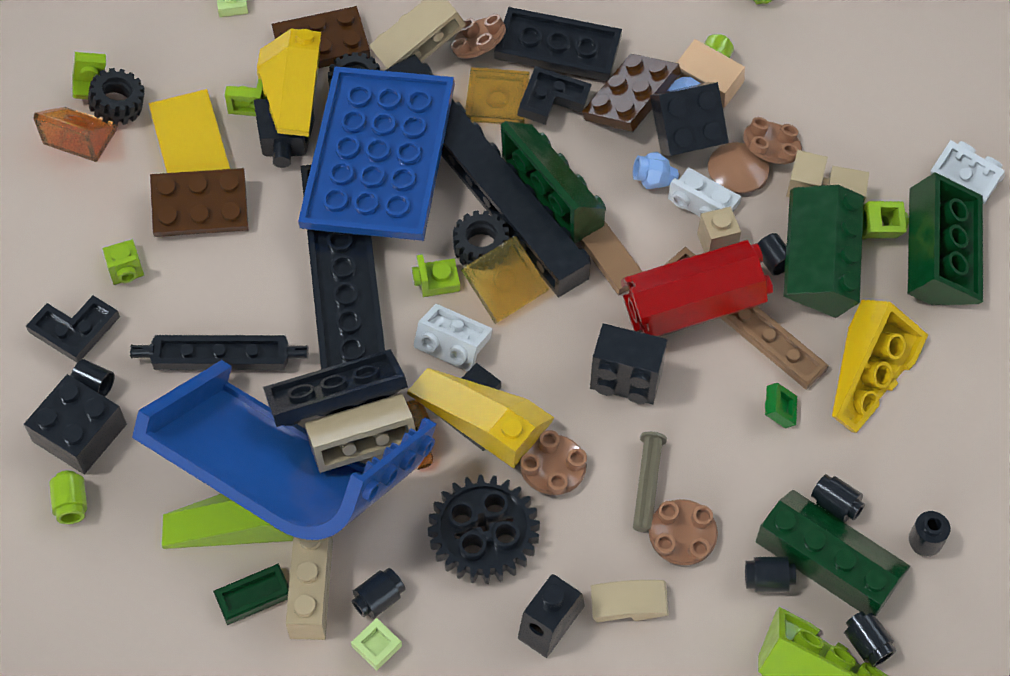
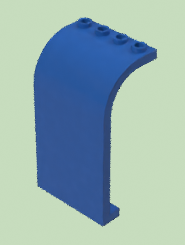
(265, 468)

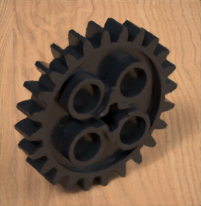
(494, 555)

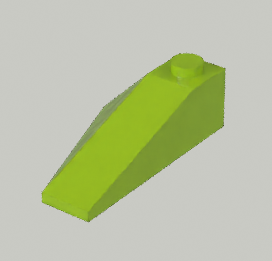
(216, 523)
(796, 650)

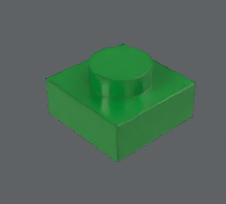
(781, 405)

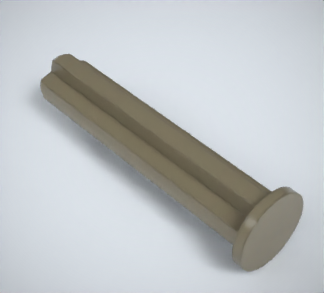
(648, 480)

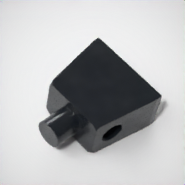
(278, 145)
(553, 611)

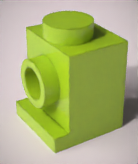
(892, 215)

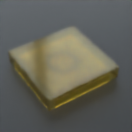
(495, 95)
(505, 279)

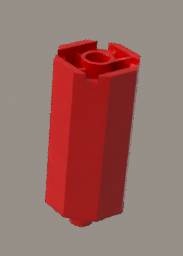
(697, 289)

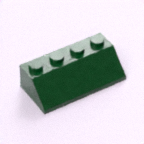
(552, 179)
(945, 242)
(824, 248)
(831, 553)

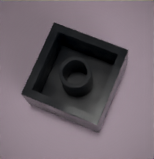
(689, 118)
(627, 364)
(75, 424)

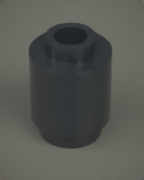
(838, 498)
(929, 533)
(770, 574)
(378, 593)
(869, 638)

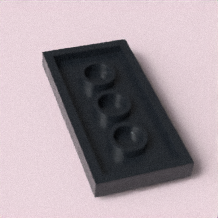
(559, 44)
(334, 388)

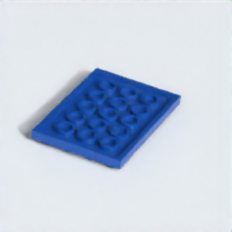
(377, 153)

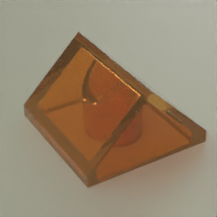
(74, 132)

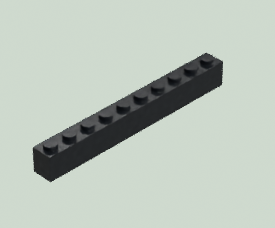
(503, 193)

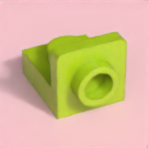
(84, 69)
(241, 99)
(123, 262)
(436, 276)

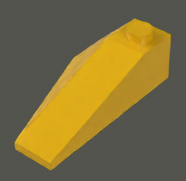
(289, 79)
(876, 352)
(490, 417)

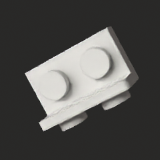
(968, 169)
(700, 194)
(451, 336)

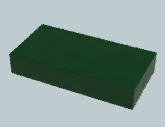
(252, 594)

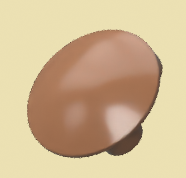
(478, 36)
(772, 141)
(738, 168)
(553, 464)
(683, 532)

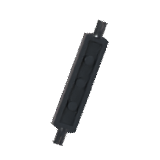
(203, 351)

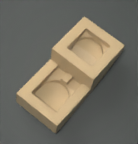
(629, 599)

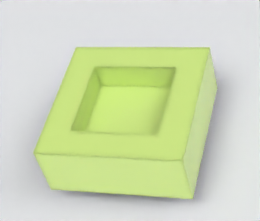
(232, 7)
(376, 644)

